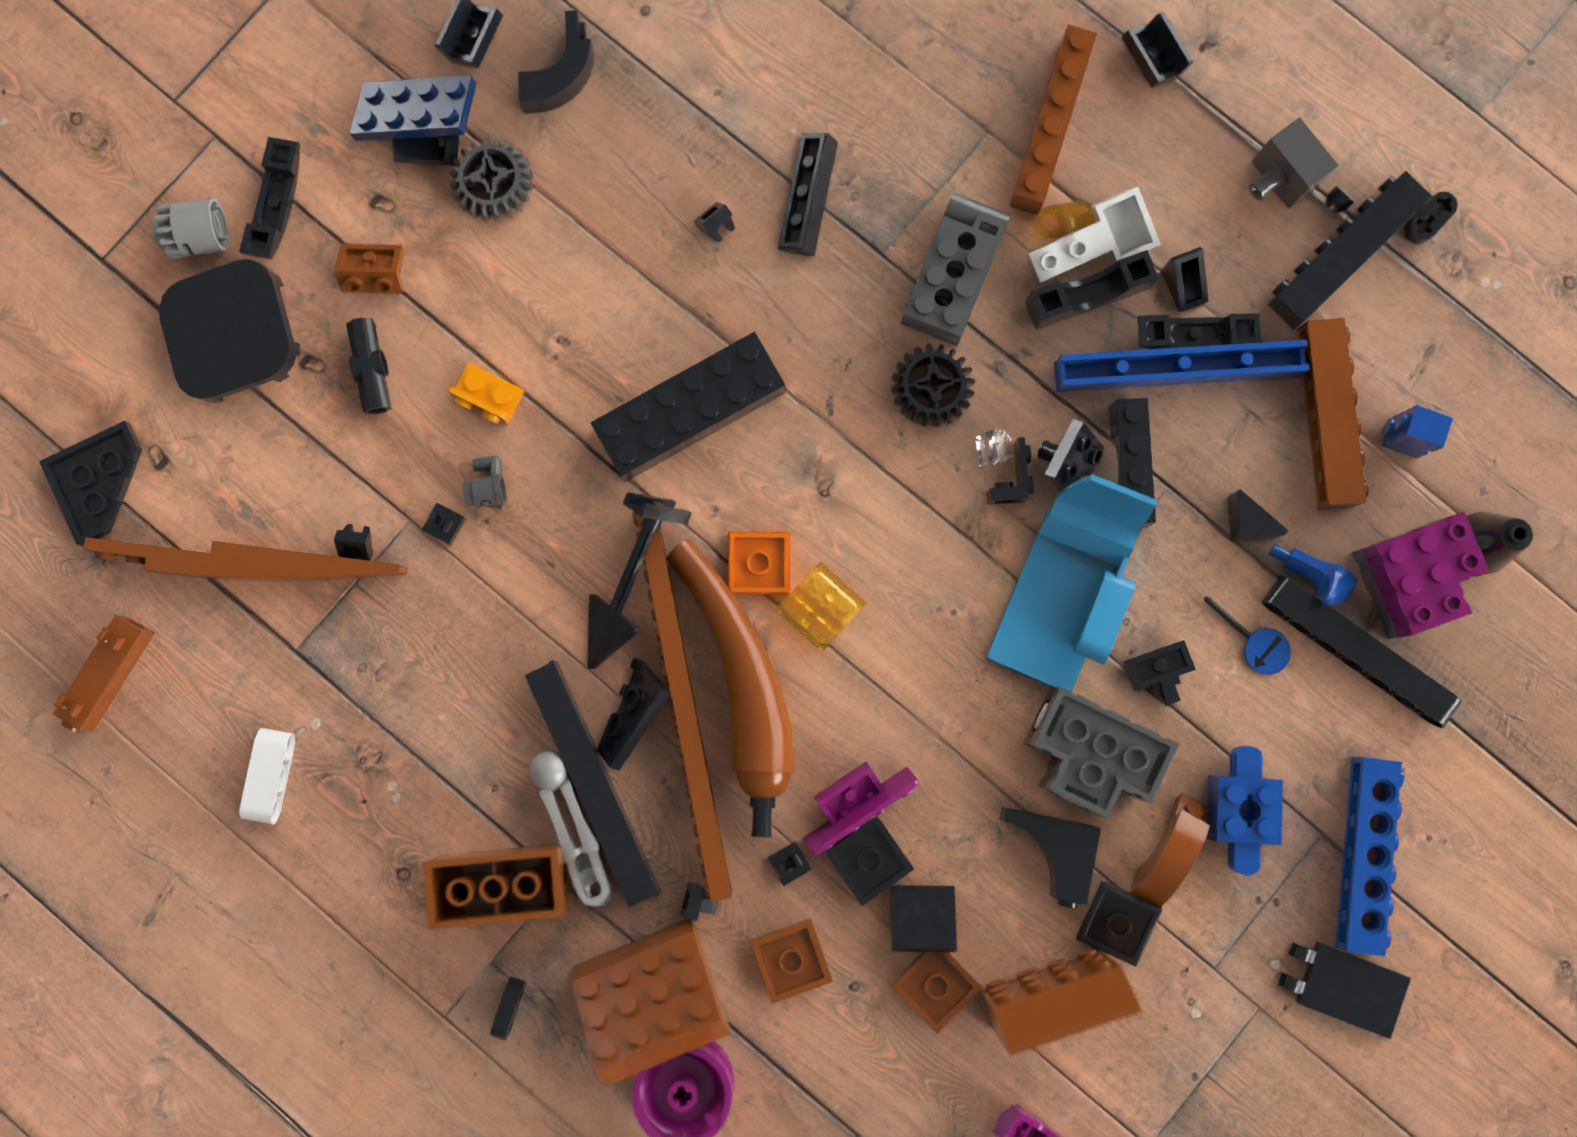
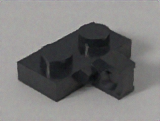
(1160, 670)

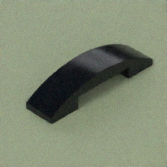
(274, 199)
(1168, 332)

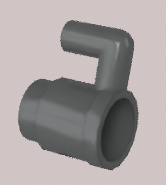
(488, 489)

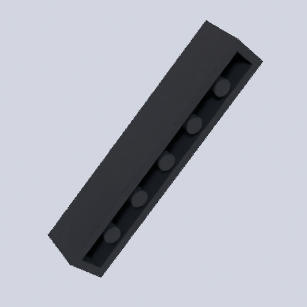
(1349, 250)

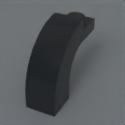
(566, 78)

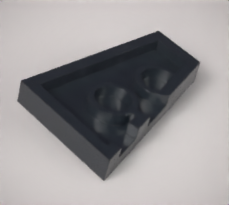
(636, 711)

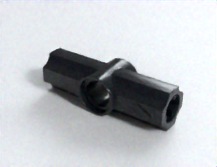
(368, 366)

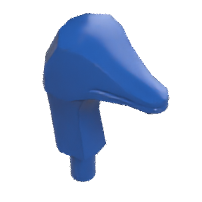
(1332, 581)

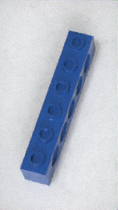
(1355, 867)

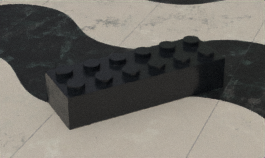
(689, 407)

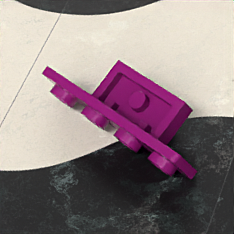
(855, 801)

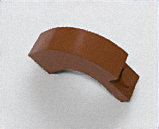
(1175, 854)

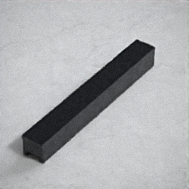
(593, 783)

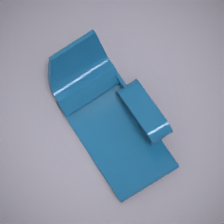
(1073, 584)

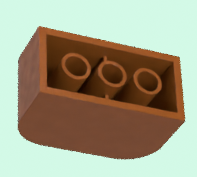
(496, 886)

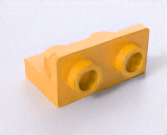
(486, 393)

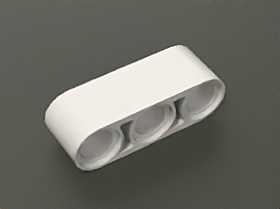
(267, 776)

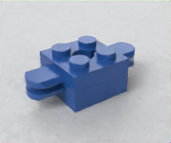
(1245, 810)

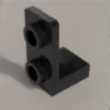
(426, 150)
(1004, 491)

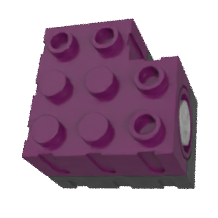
(1420, 573)

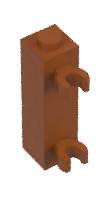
(102, 674)

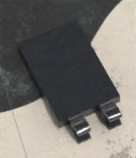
(1348, 988)

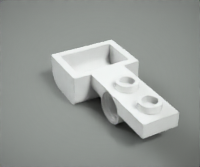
(1120, 228)

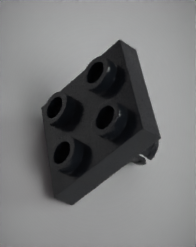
(1074, 456)

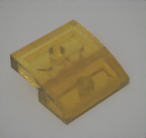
(821, 606)

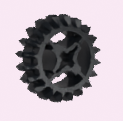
(920, 386)

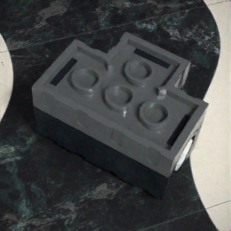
(1097, 753)

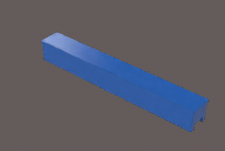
(1180, 366)

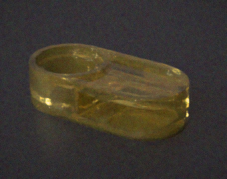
(1070, 218)

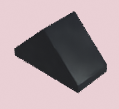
(1187, 279)
(1250, 520)

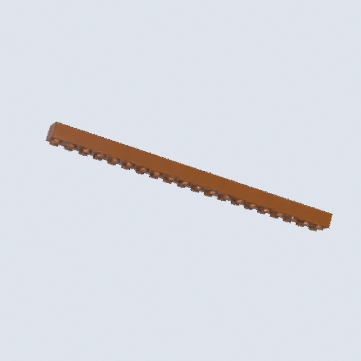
(684, 710)

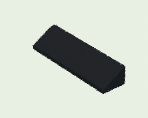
(808, 194)

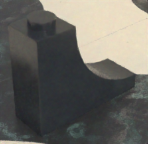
(1068, 850)

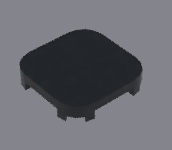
(227, 330)

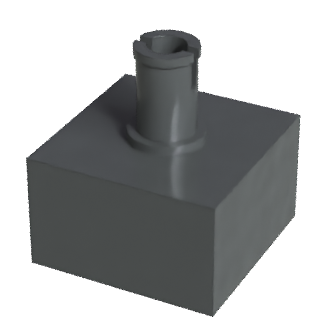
(1291, 164)

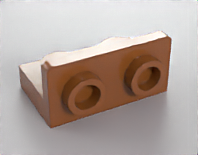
(369, 268)

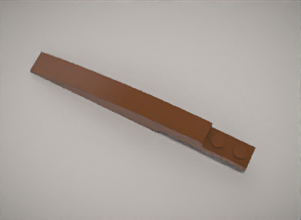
(241, 562)

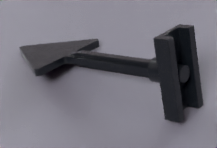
(606, 625)

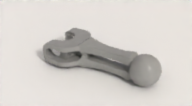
(584, 864)

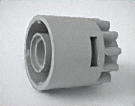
(191, 228)

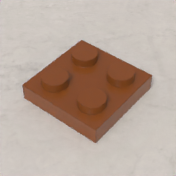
(791, 960)
(936, 987)

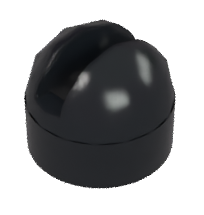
(1341, 199)

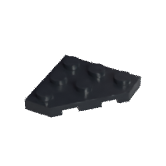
(93, 479)

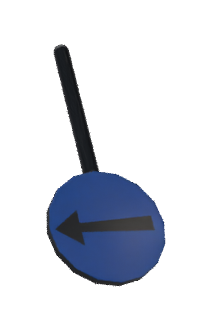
(1265, 650)

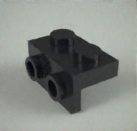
(468, 33)
(1157, 50)

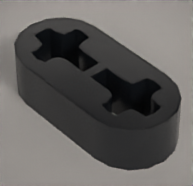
(1435, 222)
(508, 1008)

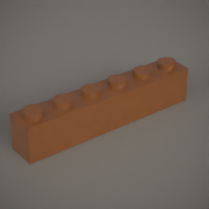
(1053, 119)
(1332, 415)

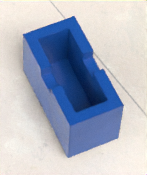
(1416, 431)

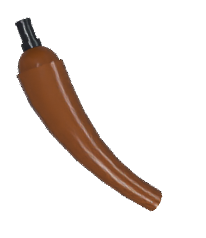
(757, 704)

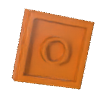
(759, 563)

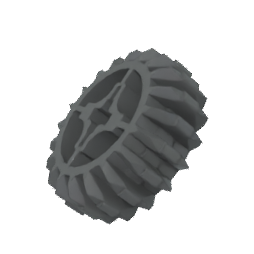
(467, 180)

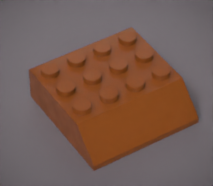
(1058, 1001)
(648, 1002)

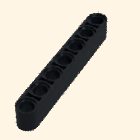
(1361, 652)

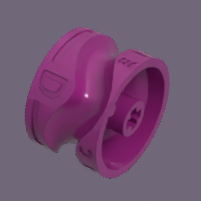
(697, 1111)

